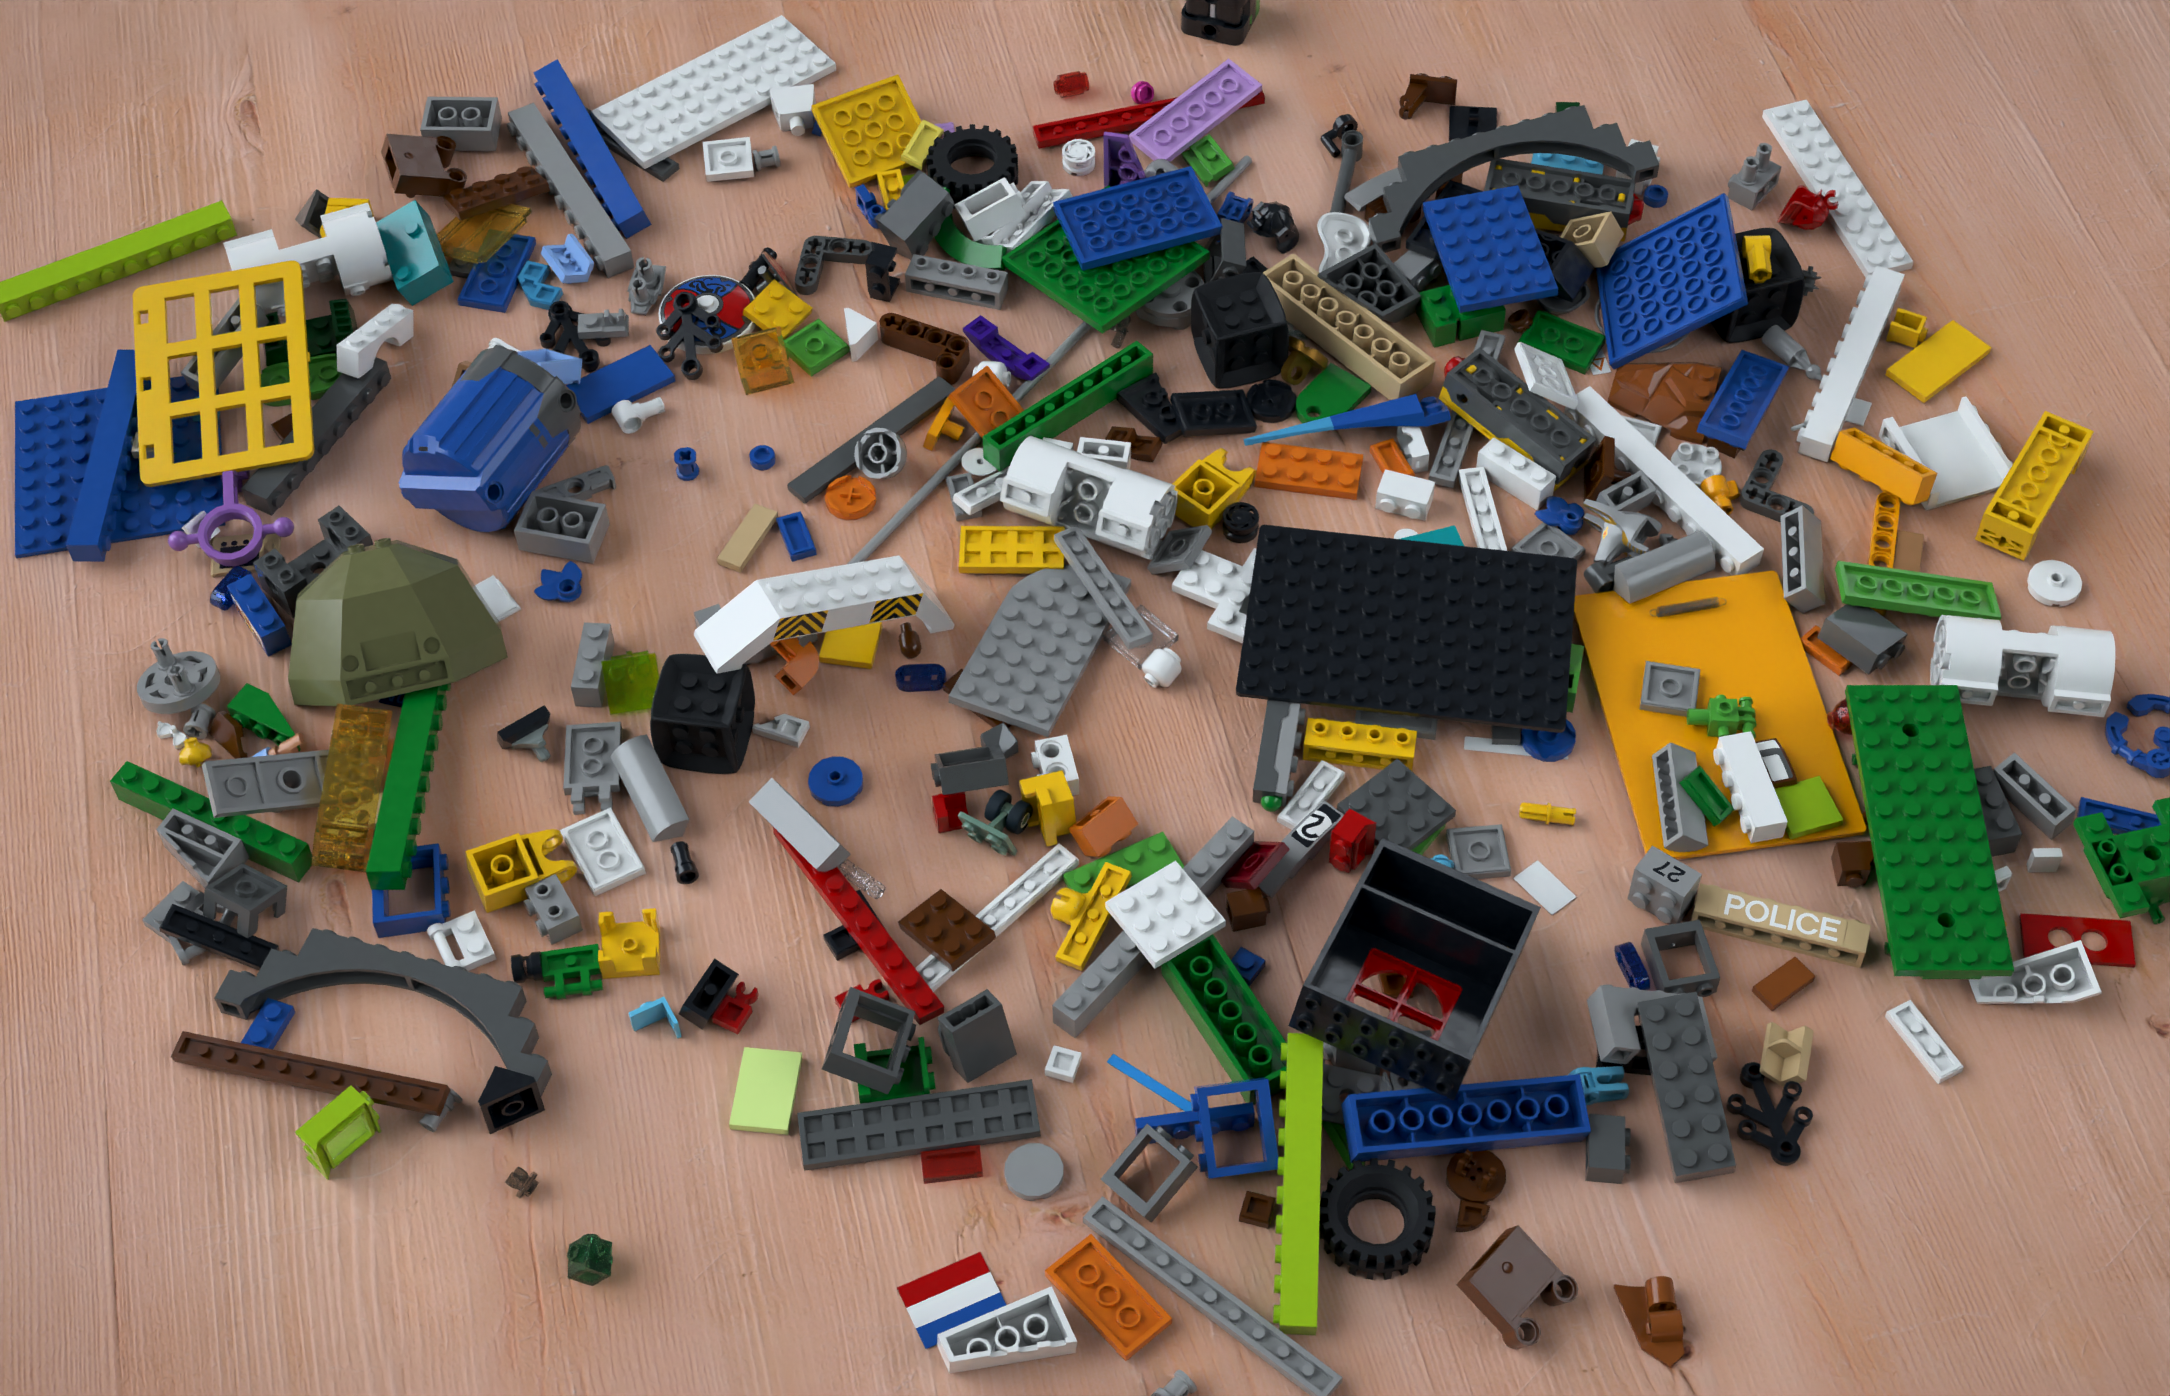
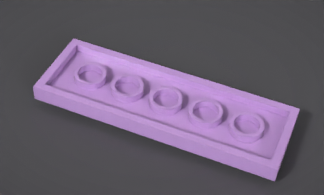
(1195, 112)

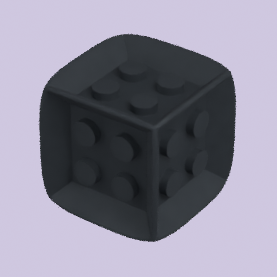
(1770, 302)
(1239, 329)
(701, 716)

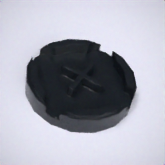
(1271, 401)

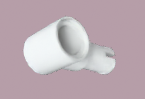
(631, 416)

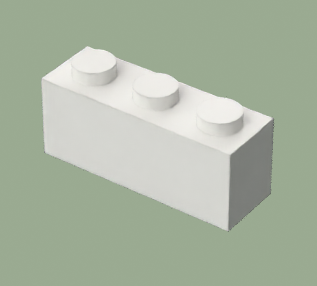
(1516, 473)

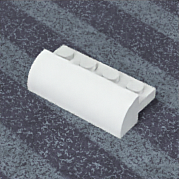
(1039, 213)

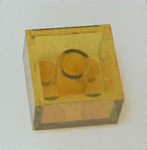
(762, 360)

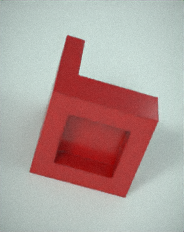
(947, 809)

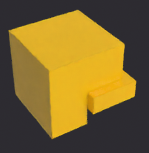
(1051, 804)

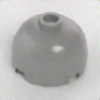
(880, 453)

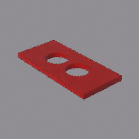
(2117, 934)

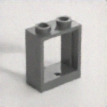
(1228, 255)
(970, 769)
(1677, 936)
(1169, 1187)

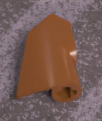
(1654, 1318)

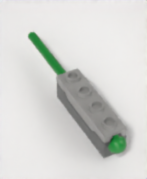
(1276, 754)

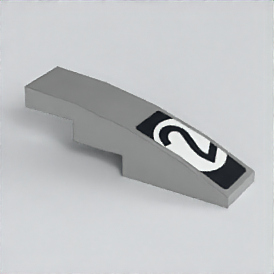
(1304, 844)

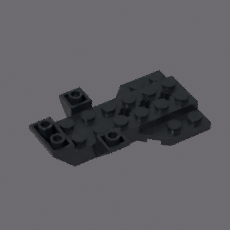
(1565, 259)

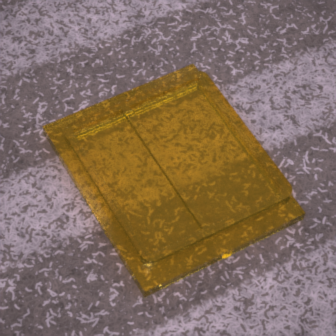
(482, 235)

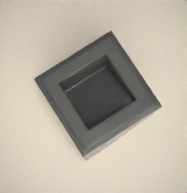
(1000, 735)

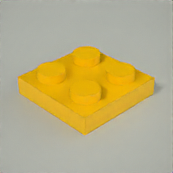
(776, 308)

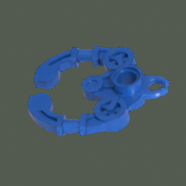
(2157, 761)

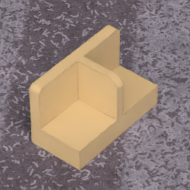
(1786, 1054)

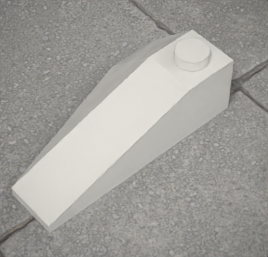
(2046, 977)

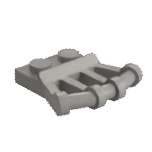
(192, 900)

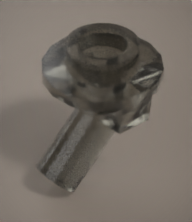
(1121, 330)

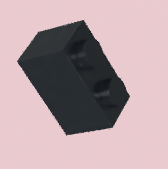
(708, 994)

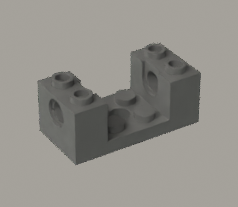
(286, 580)

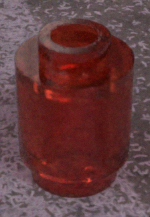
(1071, 84)

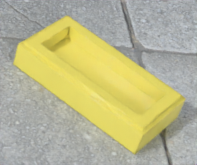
(917, 148)

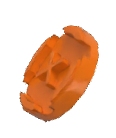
(850, 497)

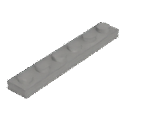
(1103, 587)

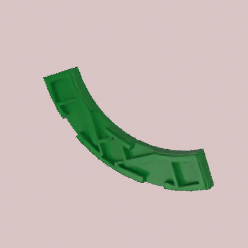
(966, 250)

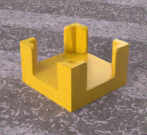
(629, 947)

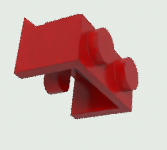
(1351, 841)

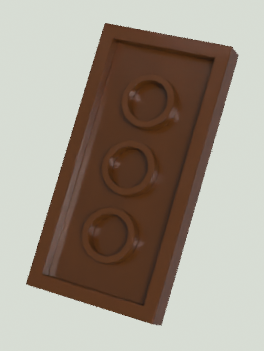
(496, 193)

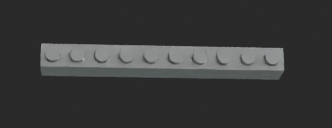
(570, 191)
(1122, 957)

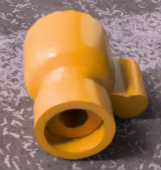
(1721, 491)

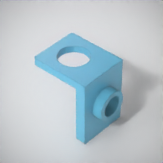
(652, 1012)

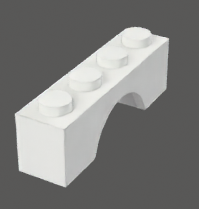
(359, 349)

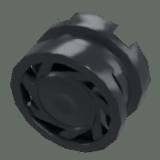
(1239, 523)

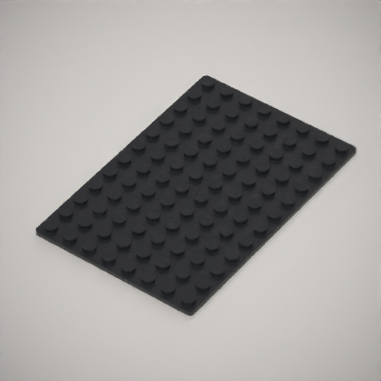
(1409, 628)

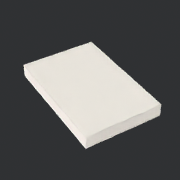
(602, 852)

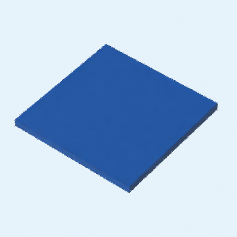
(1671, 281)

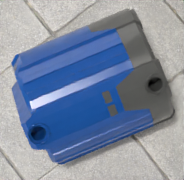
(490, 441)

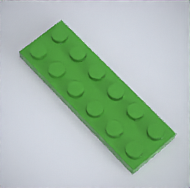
(1915, 592)

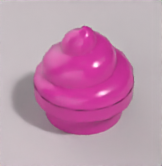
(1142, 92)

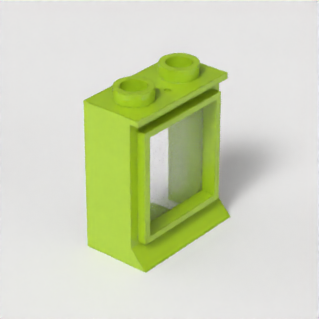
(339, 1129)

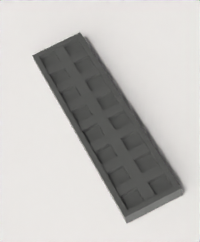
(918, 1124)

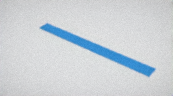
(1150, 1083)

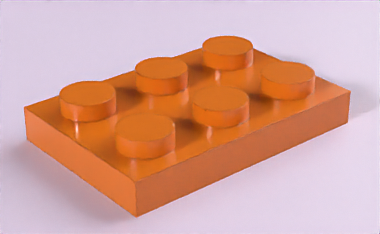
(985, 402)

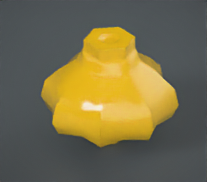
(194, 752)

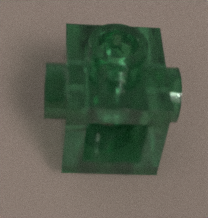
(589, 1259)

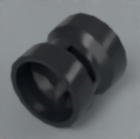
(533, 966)

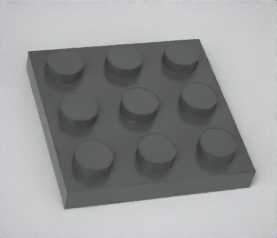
(1400, 805)

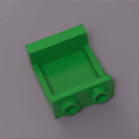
(914, 1080)

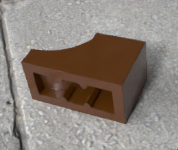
(1852, 863)

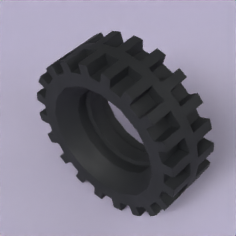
(967, 144)
(1388, 1185)

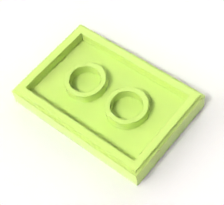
(766, 1091)

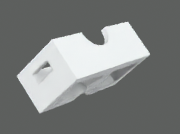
(1414, 447)

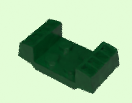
(322, 332)

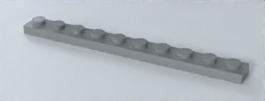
(1212, 1299)

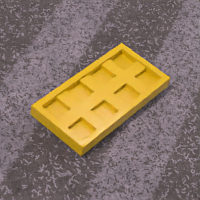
(1009, 549)

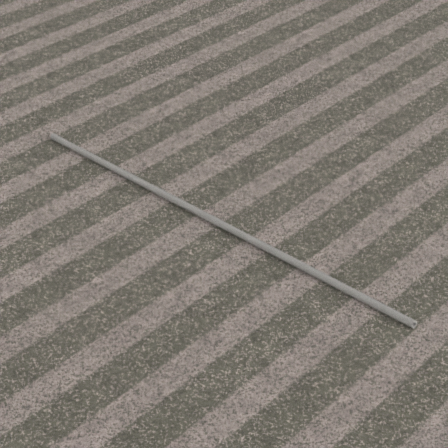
(1019, 394)

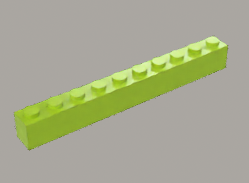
(115, 260)
(1301, 1185)

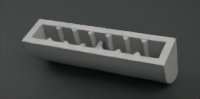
(1664, 567)
(650, 789)
(1680, 817)
(798, 827)

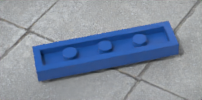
(1181, 1124)

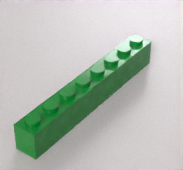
(1069, 404)
(262, 842)

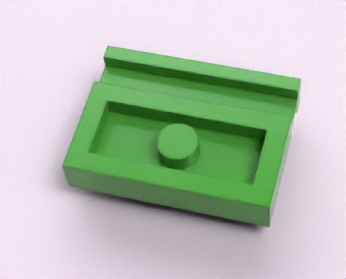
(1207, 160)

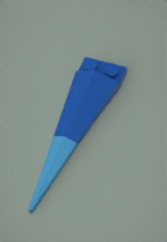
(1396, 412)

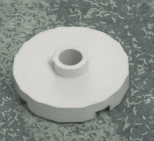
(2054, 583)

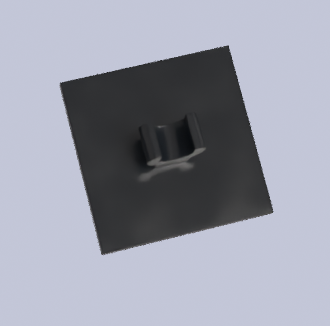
(1468, 120)

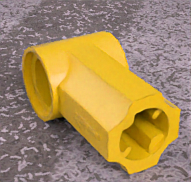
(1757, 253)

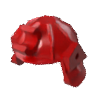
(1807, 209)

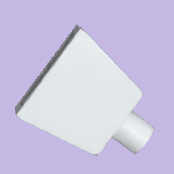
(793, 108)

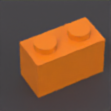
(1103, 827)

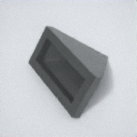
(310, 214)

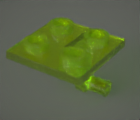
(630, 681)

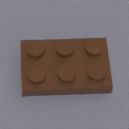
(947, 930)

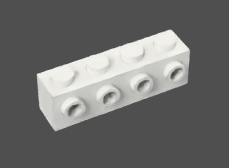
(1750, 787)

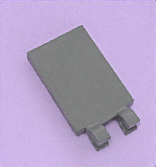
(589, 763)

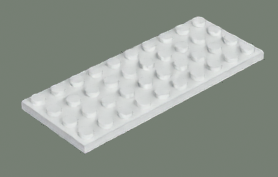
(711, 91)

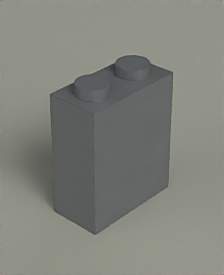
(1863, 637)

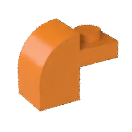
(801, 664)

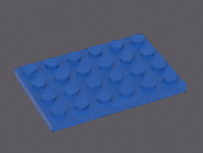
(1137, 218)
(1489, 249)

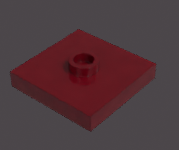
(1255, 865)

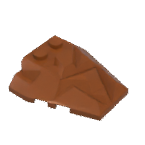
(1667, 394)

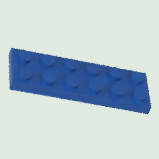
(1742, 399)

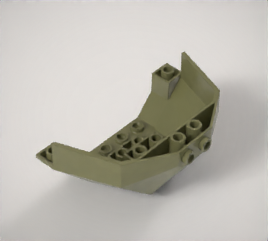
(388, 626)

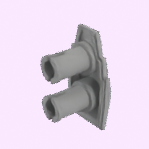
(645, 285)

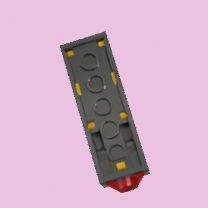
(1565, 194)
(1505, 409)

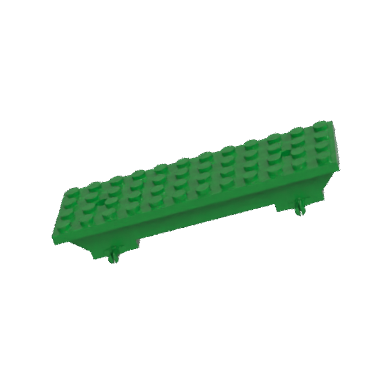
(1927, 832)

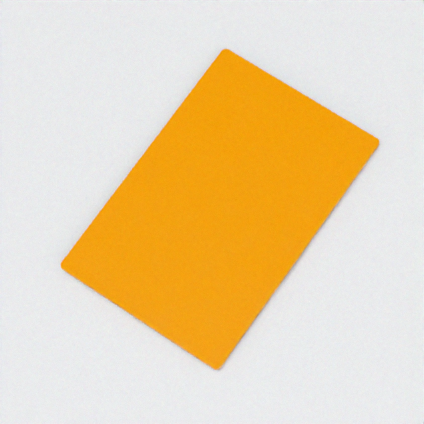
(1741, 652)

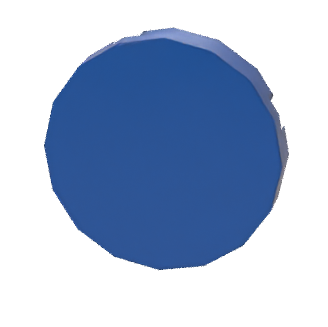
(1549, 745)

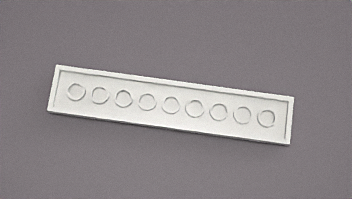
(1825, 168)

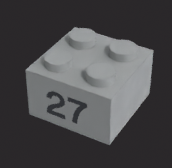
(1664, 886)

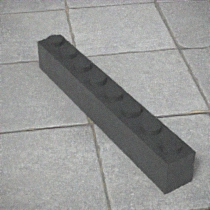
(331, 418)

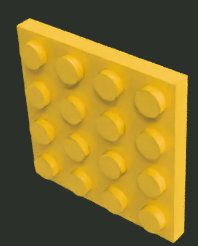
(868, 128)

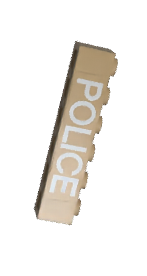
(1781, 925)

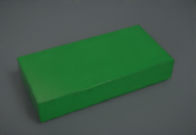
(1706, 796)

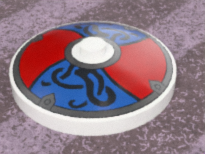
(717, 296)

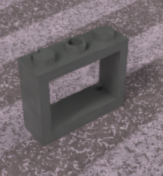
(879, 1012)

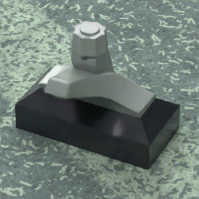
(527, 733)

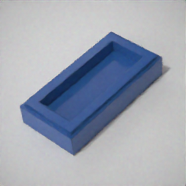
(796, 536)

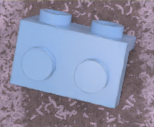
(569, 260)

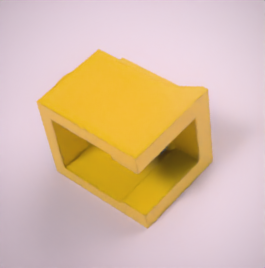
(1907, 328)

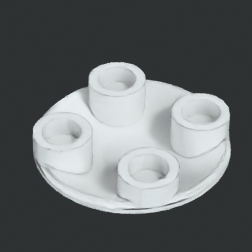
(1697, 461)

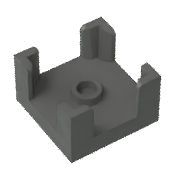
(247, 894)

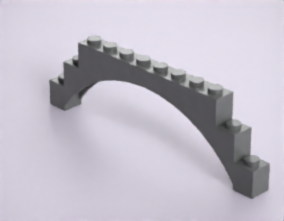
(1554, 133)
(339, 960)

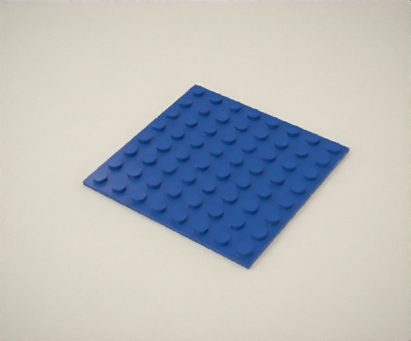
(51, 462)

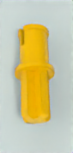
(1547, 813)

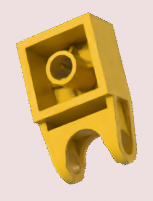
(1209, 489)
(512, 863)

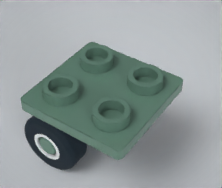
(1001, 814)

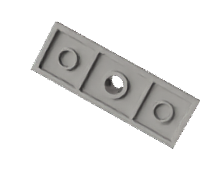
(265, 783)

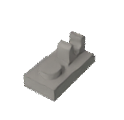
(603, 325)

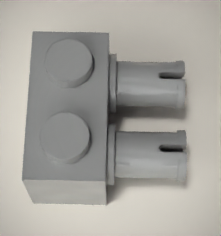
(1755, 179)

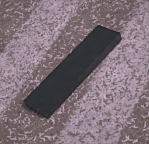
(216, 937)

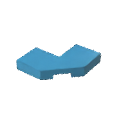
(532, 283)

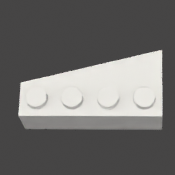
(1012, 1334)

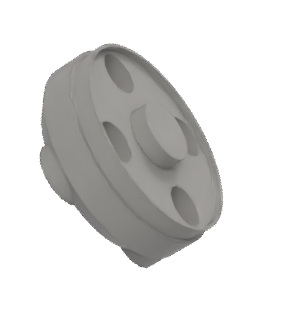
(1173, 305)

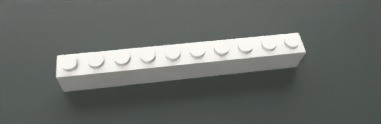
(1851, 363)
(1675, 491)

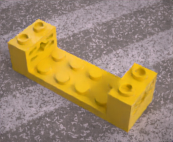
(2033, 485)

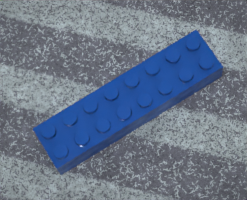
(1477, 1120)

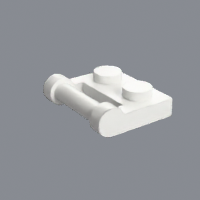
(469, 937)

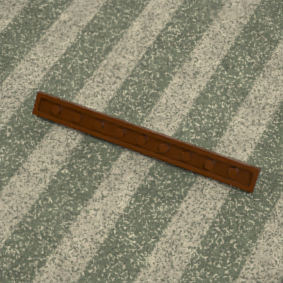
(310, 1073)

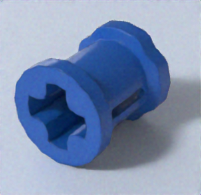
(686, 468)

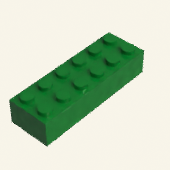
(1227, 1014)

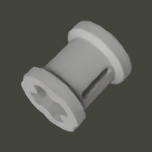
(766, 158)
(199, 721)

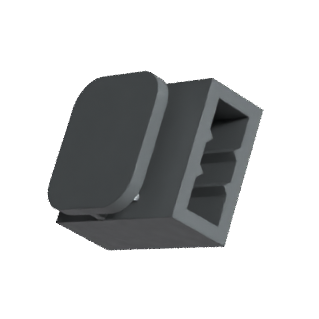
(976, 1036)

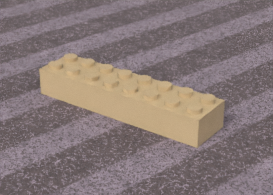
(1349, 331)

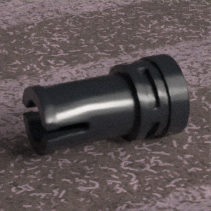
(684, 866)

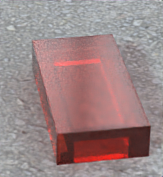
(951, 1164)

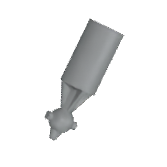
(1790, 351)

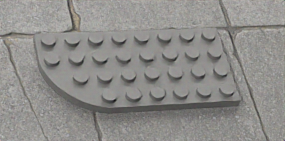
(1034, 651)

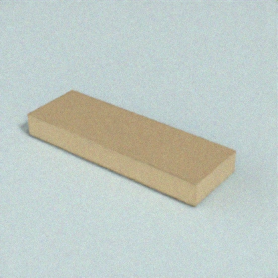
(747, 538)

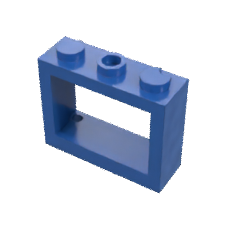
(417, 922)
(1203, 1130)

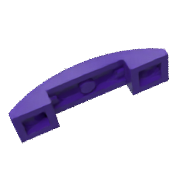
(996, 348)

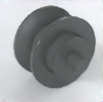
(1810, 278)

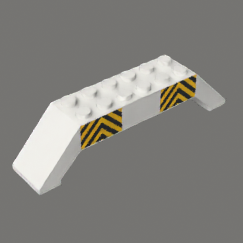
(816, 604)

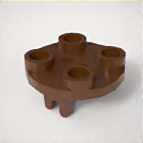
(1487, 1183)

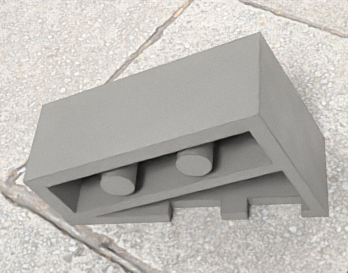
(201, 847)

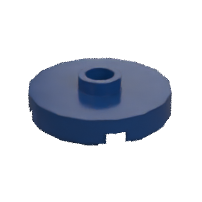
(839, 791)

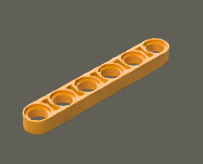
(1880, 533)

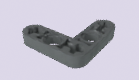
(824, 252)
(1763, 491)

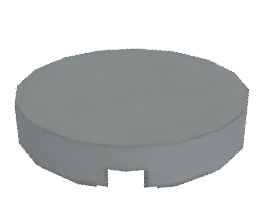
(1033, 1171)

